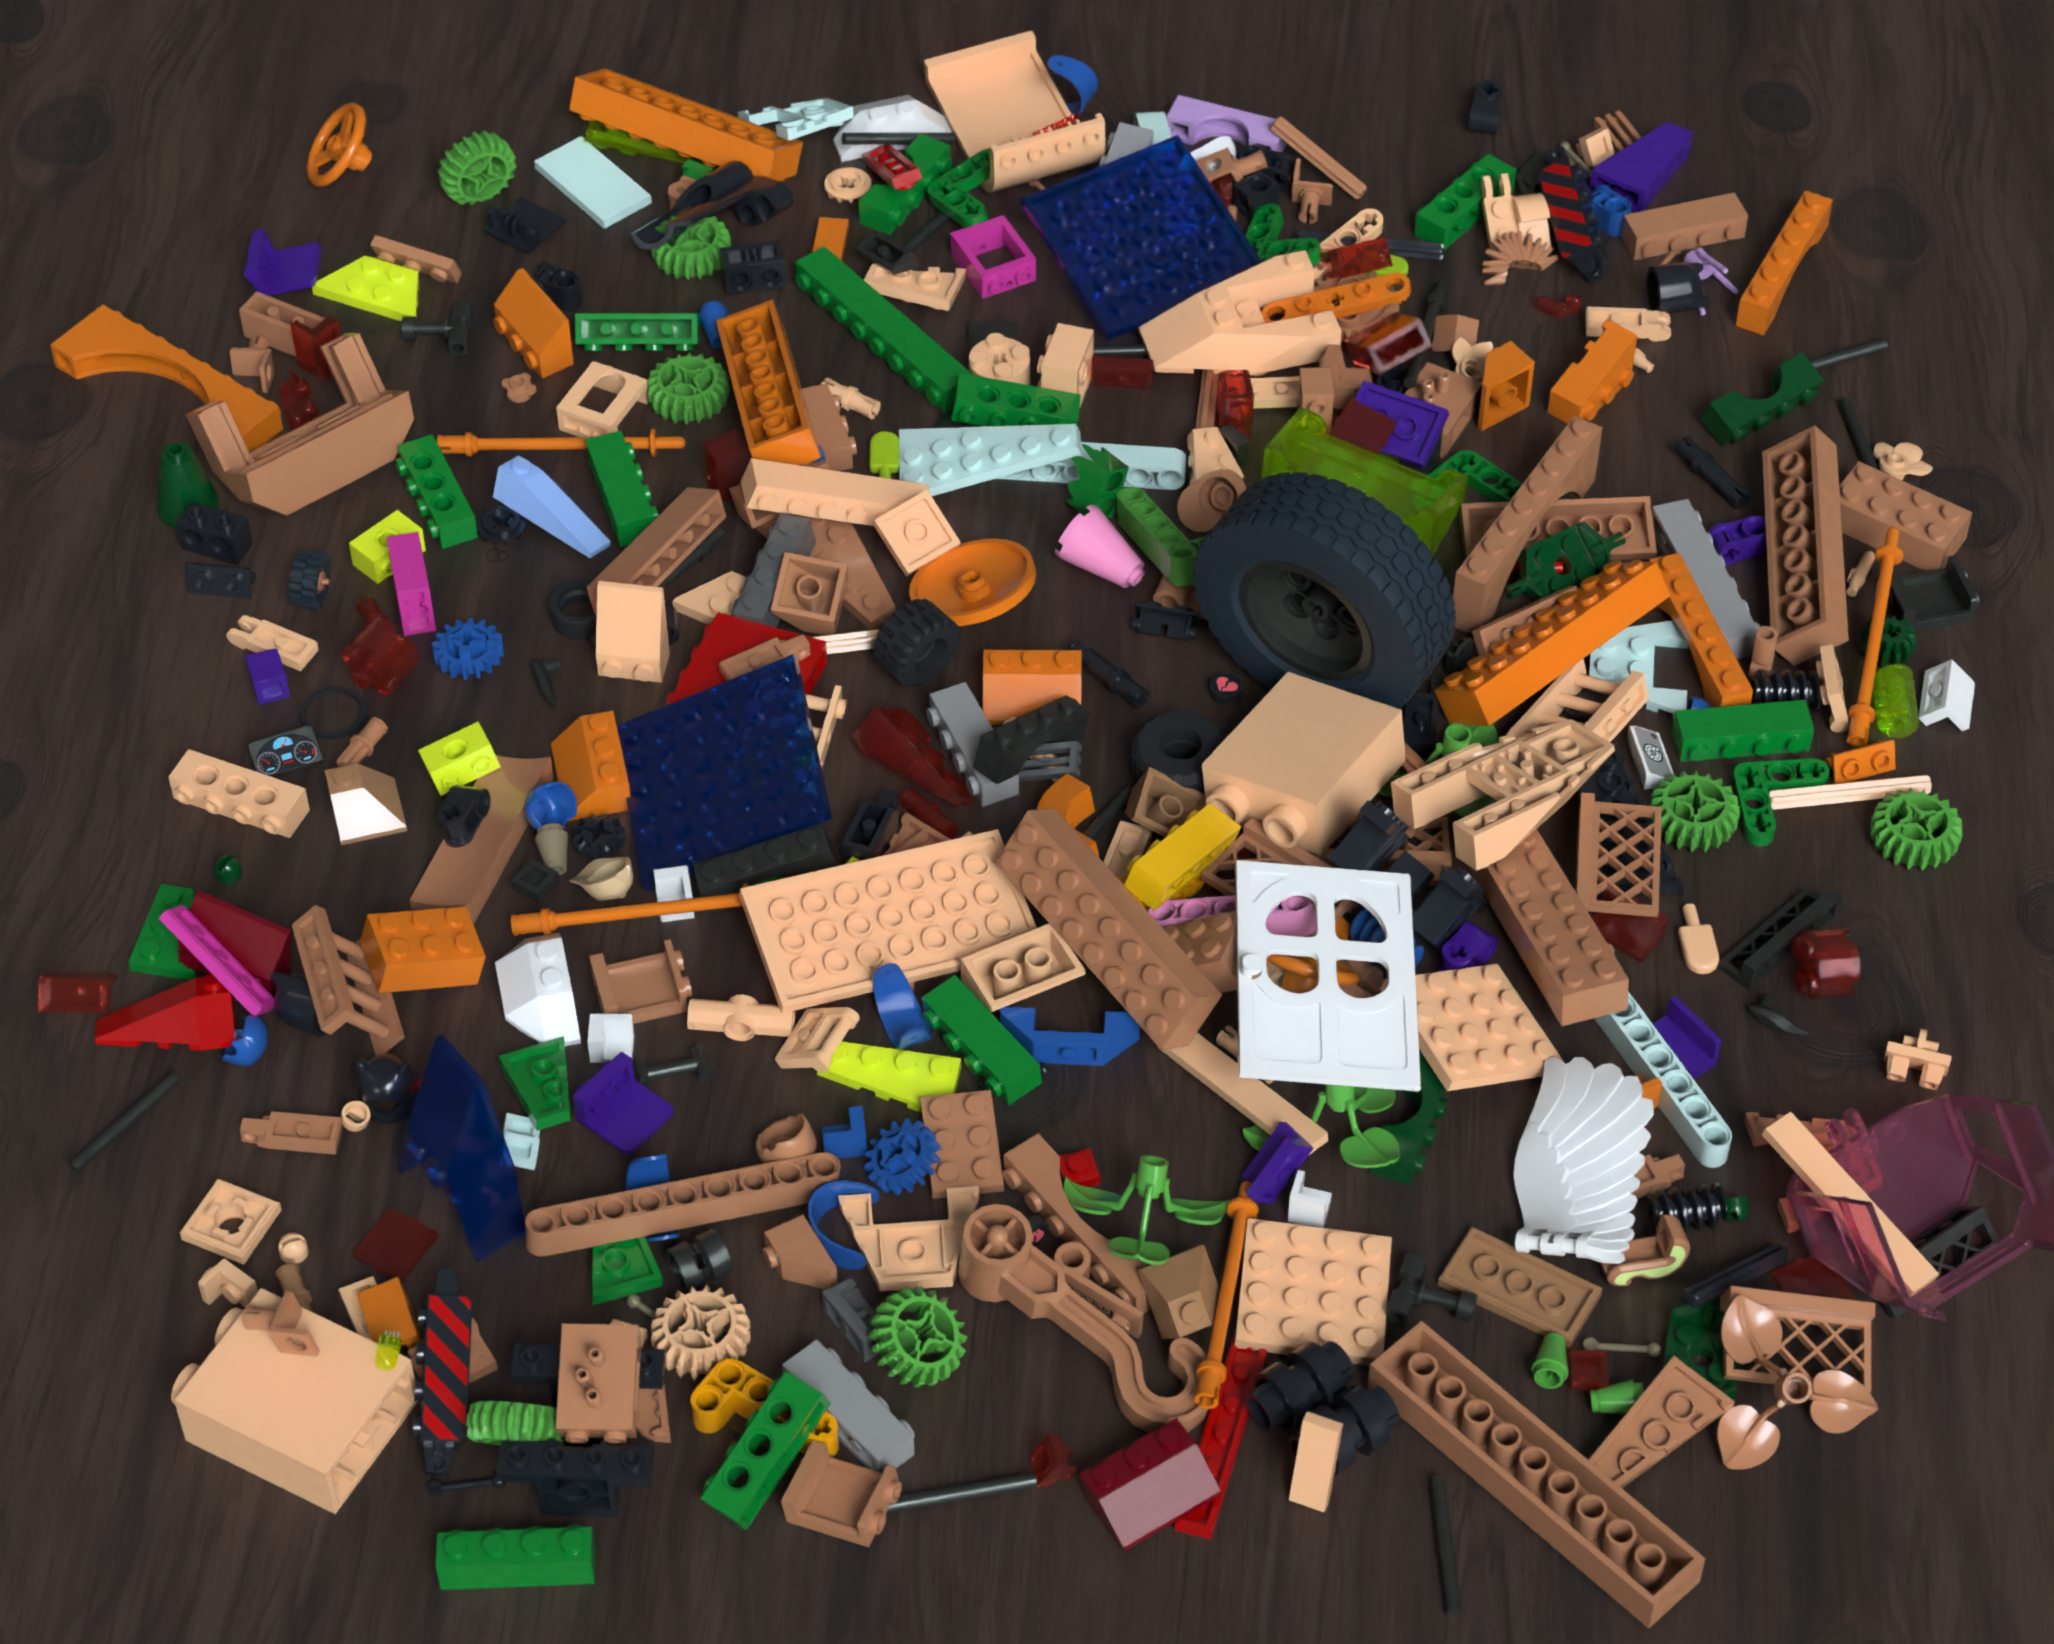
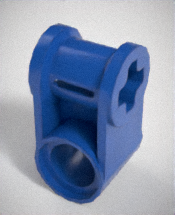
(1610, 209)

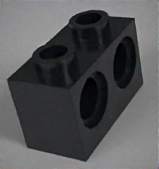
(753, 267)
(214, 533)

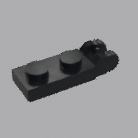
(1422, 719)

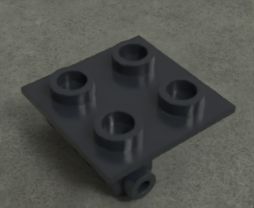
(523, 224)

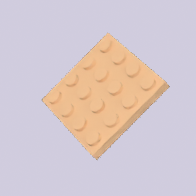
(1477, 1028)
(1313, 1288)

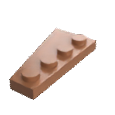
(1659, 1422)

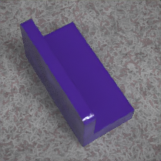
(1689, 1038)
(1276, 1163)

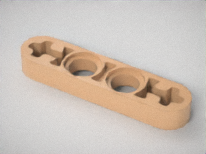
(1351, 228)

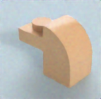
(1532, 217)

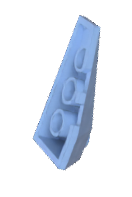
(546, 504)

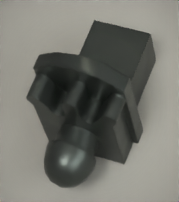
(1458, 657)

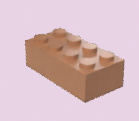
(1926, 523)

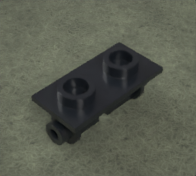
(220, 580)
(1153, 616)

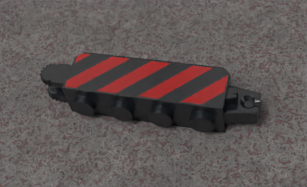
(1573, 215)
(444, 1374)

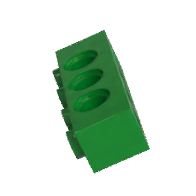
(1461, 203)
(1006, 403)
(436, 492)
(765, 1471)

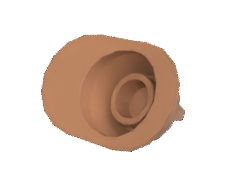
(1209, 499)

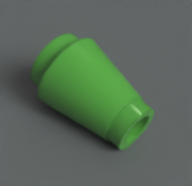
(1550, 1364)
(1616, 1397)

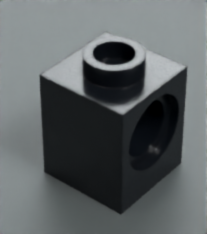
(1255, 192)

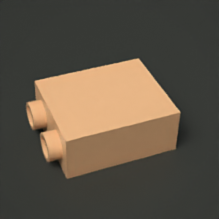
(1305, 762)
(294, 1416)

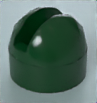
(231, 870)
(1737, 1205)

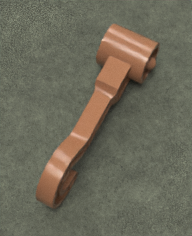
(1004, 1265)

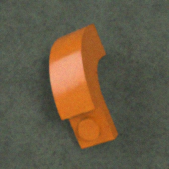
(1072, 802)

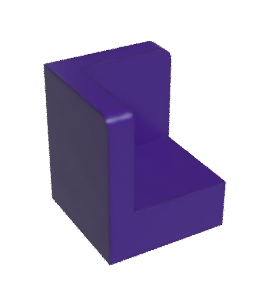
(267, 676)

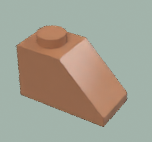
(799, 1254)

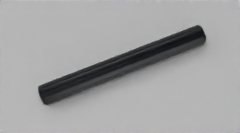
(1397, 247)

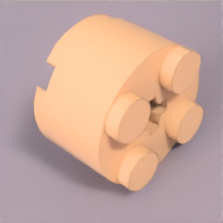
(1001, 359)

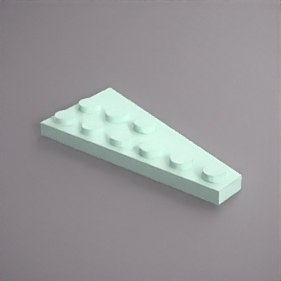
(972, 455)

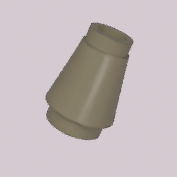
(552, 846)

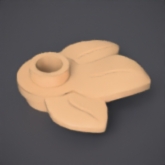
(1470, 358)
(1901, 460)

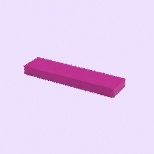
(218, 960)

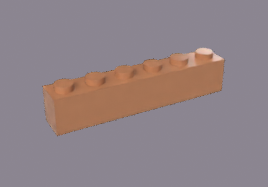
(665, 541)

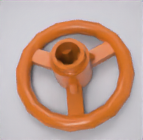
(344, 148)
(1302, 973)

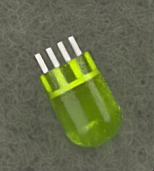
(388, 1351)

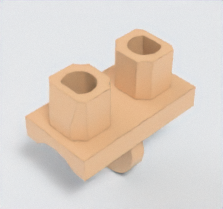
(1919, 1055)

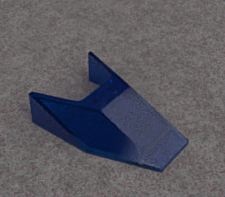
(464, 1150)

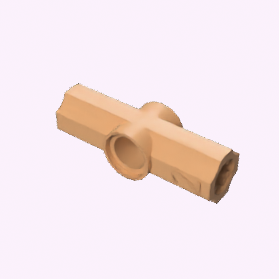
(739, 1018)

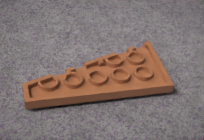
(865, 592)

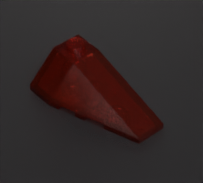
(902, 745)

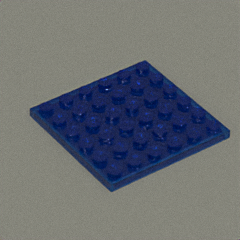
(1140, 235)
(723, 770)

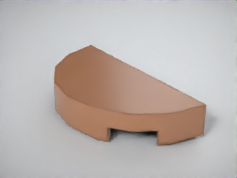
(653, 1415)

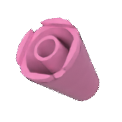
(1100, 549)

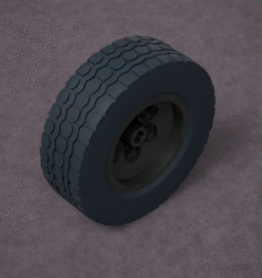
(1324, 589)

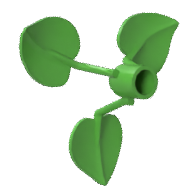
(1455, 738)
(1363, 1150)
(1150, 1182)

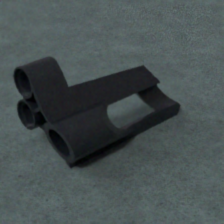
(732, 184)

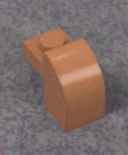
(1345, 380)

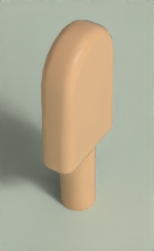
(1697, 943)

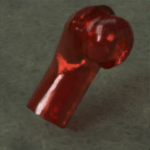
(1560, 309)

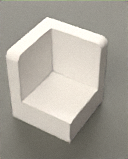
(673, 885)
(609, 1036)
(1308, 1205)

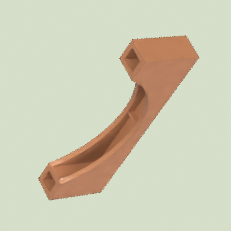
(1564, 469)

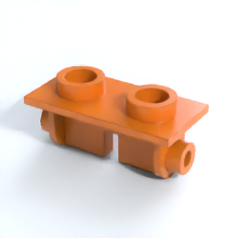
(1862, 761)

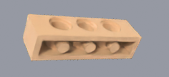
(239, 793)

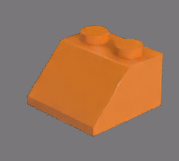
(1505, 384)

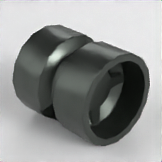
(710, 1255)

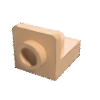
(228, 1280)

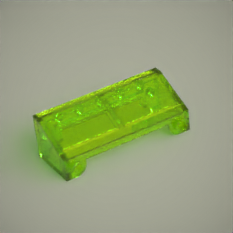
(1417, 499)

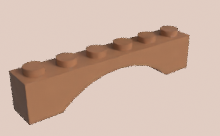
(1035, 1173)

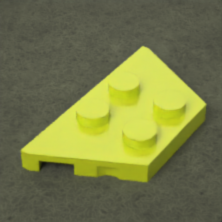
(373, 287)

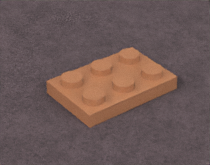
(967, 1140)

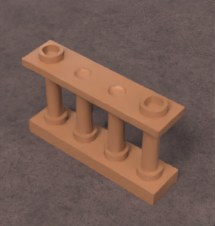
(328, 985)

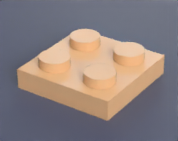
(916, 532)

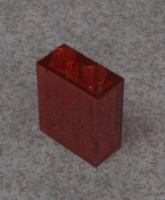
(1388, 342)

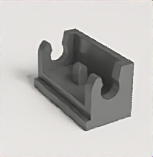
(850, 1316)

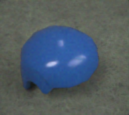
(550, 804)
(249, 1044)

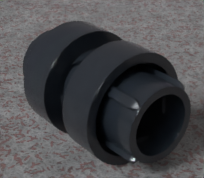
(1307, 1381)
(1365, 1421)

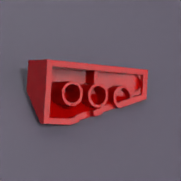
(190, 1014)

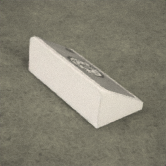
(1649, 756)

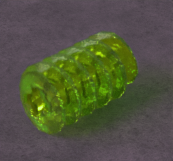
(1895, 701)

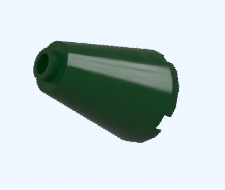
(181, 482)

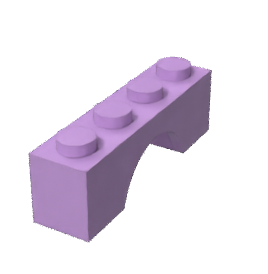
(1200, 120)

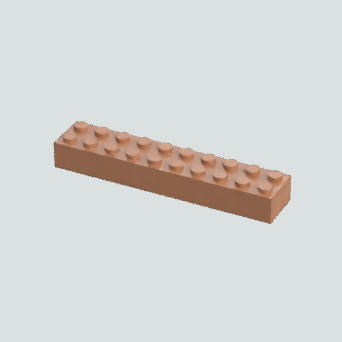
(1537, 1475)

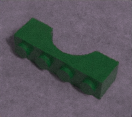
(1734, 415)
(1419, 1130)

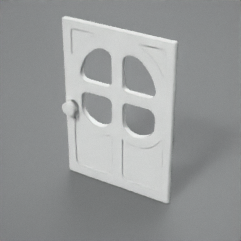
(1325, 1031)

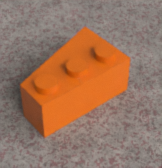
(1597, 376)

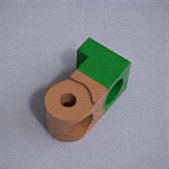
(691, 173)

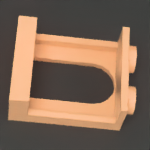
(589, 423)

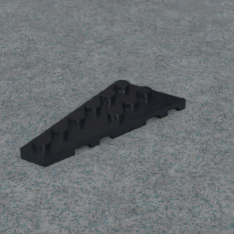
(1614, 785)

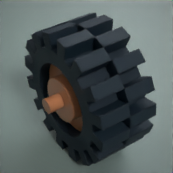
(310, 579)

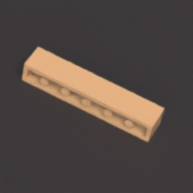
(823, 492)

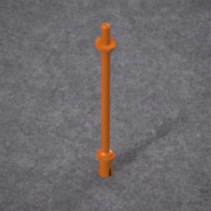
(471, 444)
(1862, 713)
(549, 921)
(1212, 1371)

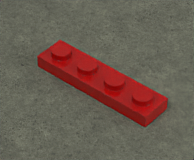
(892, 167)

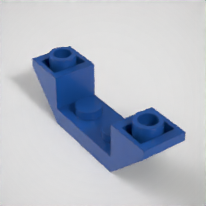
(1071, 1047)

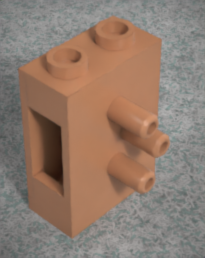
(1451, 391)
(598, 1382)

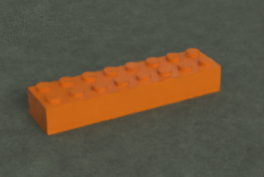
(682, 124)
(767, 386)
(1551, 642)

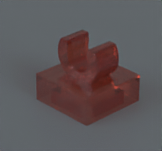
(1051, 1462)

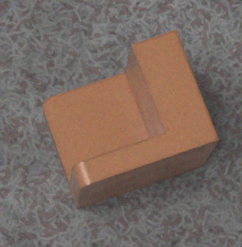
(1452, 327)

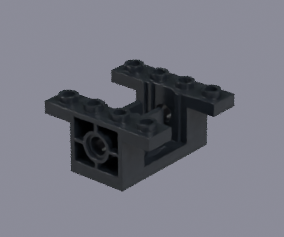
(1375, 842)
(576, 1476)

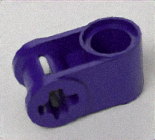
(1741, 540)
(1468, 948)

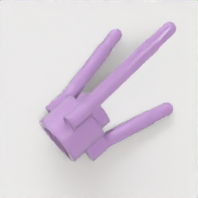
(1710, 267)

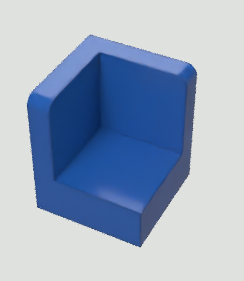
(846, 1139)

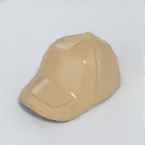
(606, 878)

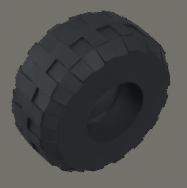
(1175, 737)

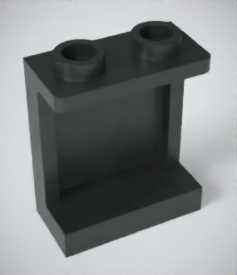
(1933, 597)

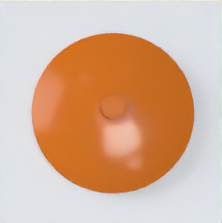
(976, 580)

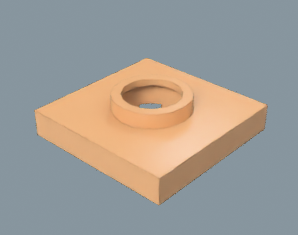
(228, 1202)

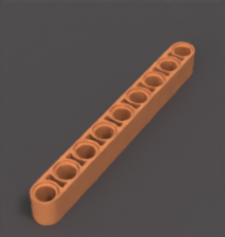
(678, 1204)

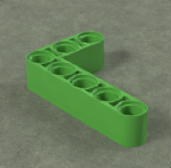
(1157, 535)

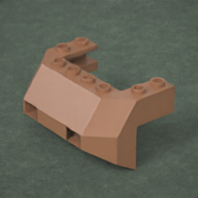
(319, 453)

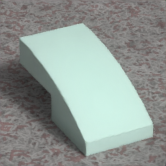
(521, 1140)

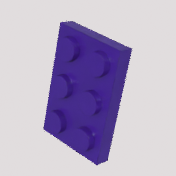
(1417, 421)

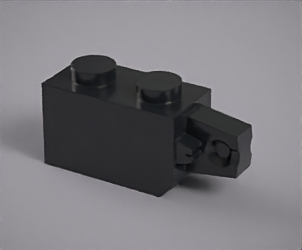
(871, 828)

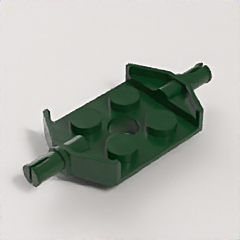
(1577, 546)
(1699, 1334)

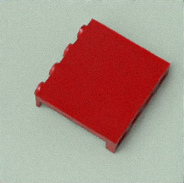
(732, 636)

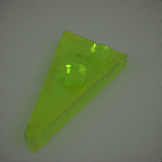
(603, 138)

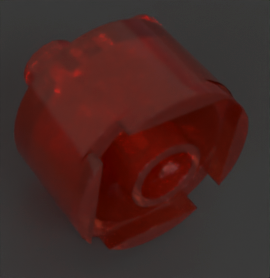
(380, 657)
(1826, 963)

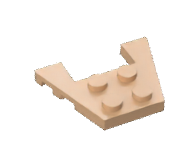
(911, 1251)

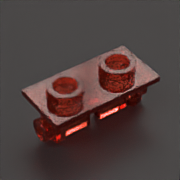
(297, 401)

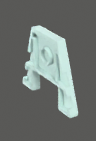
(802, 117)
(1635, 651)

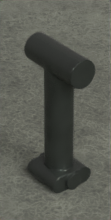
(696, 1063)

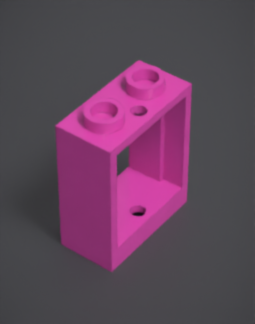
(986, 237)
(411, 583)

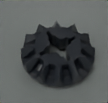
(500, 515)
(606, 844)

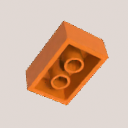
(422, 949)

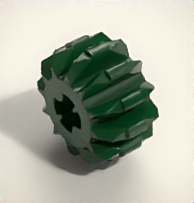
(1897, 641)

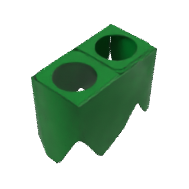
(1097, 483)

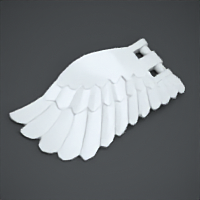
(1581, 1161)

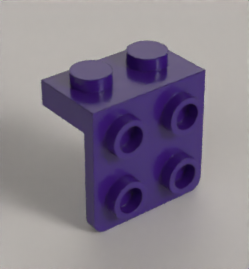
(282, 269)
(619, 1106)

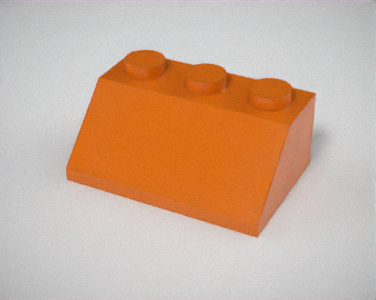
(533, 325)
(1027, 680)
(593, 765)

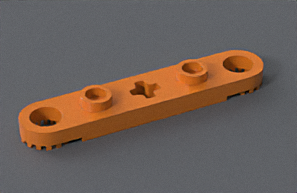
(1353, 298)

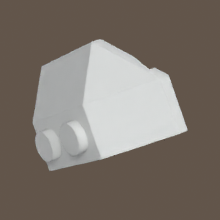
(887, 116)
(538, 990)

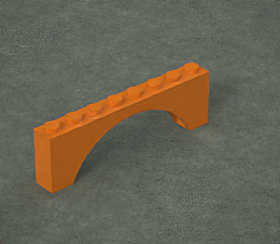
(113, 343)

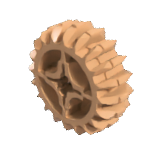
(709, 1314)

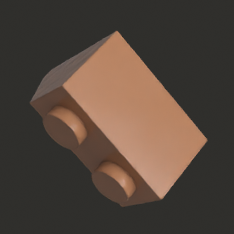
(810, 593)

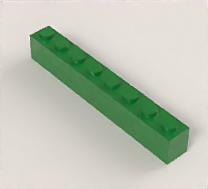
(880, 326)

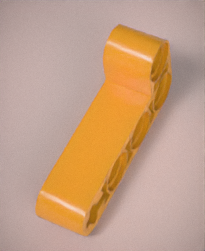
(742, 1398)

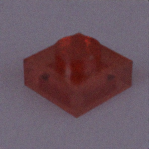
(1588, 1370)

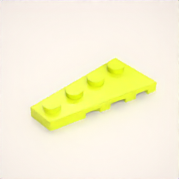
(894, 1072)

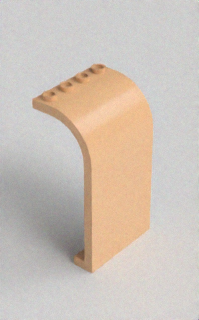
(996, 102)

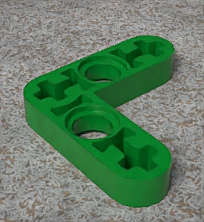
(957, 190)
(1268, 245)
(1478, 469)
(1763, 781)

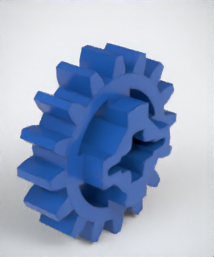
(468, 649)
(902, 1157)

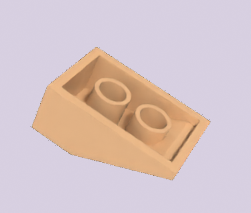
(631, 632)

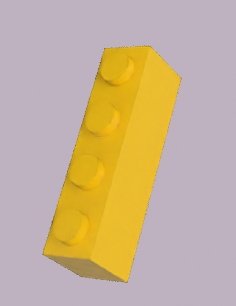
(1180, 856)

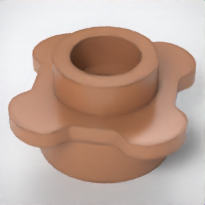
(519, 387)

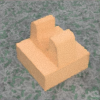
(1595, 147)

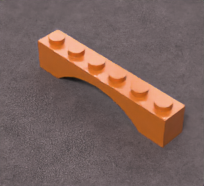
(1770, 282)
(1717, 666)

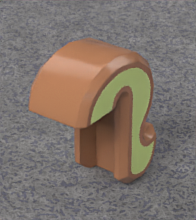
(1653, 1255)

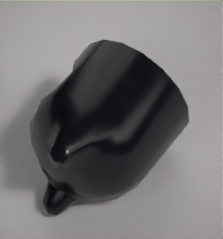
(1678, 287)
(294, 1002)
(389, 1080)

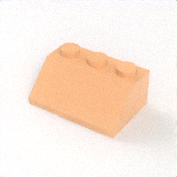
(1020, 968)

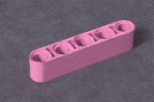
(1289, 918)

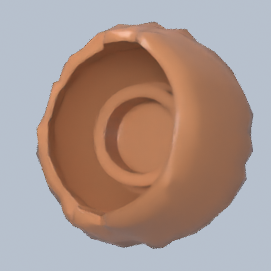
(786, 1140)

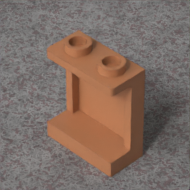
(642, 986)
(840, 1496)

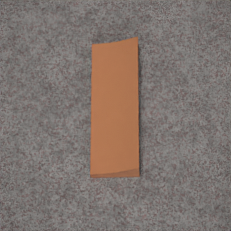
(1605, 515)
(470, 872)

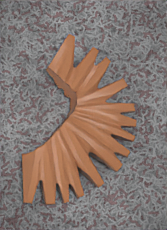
(1513, 253)

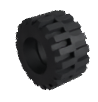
(916, 643)

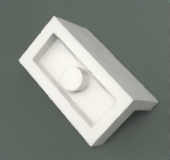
(1946, 694)

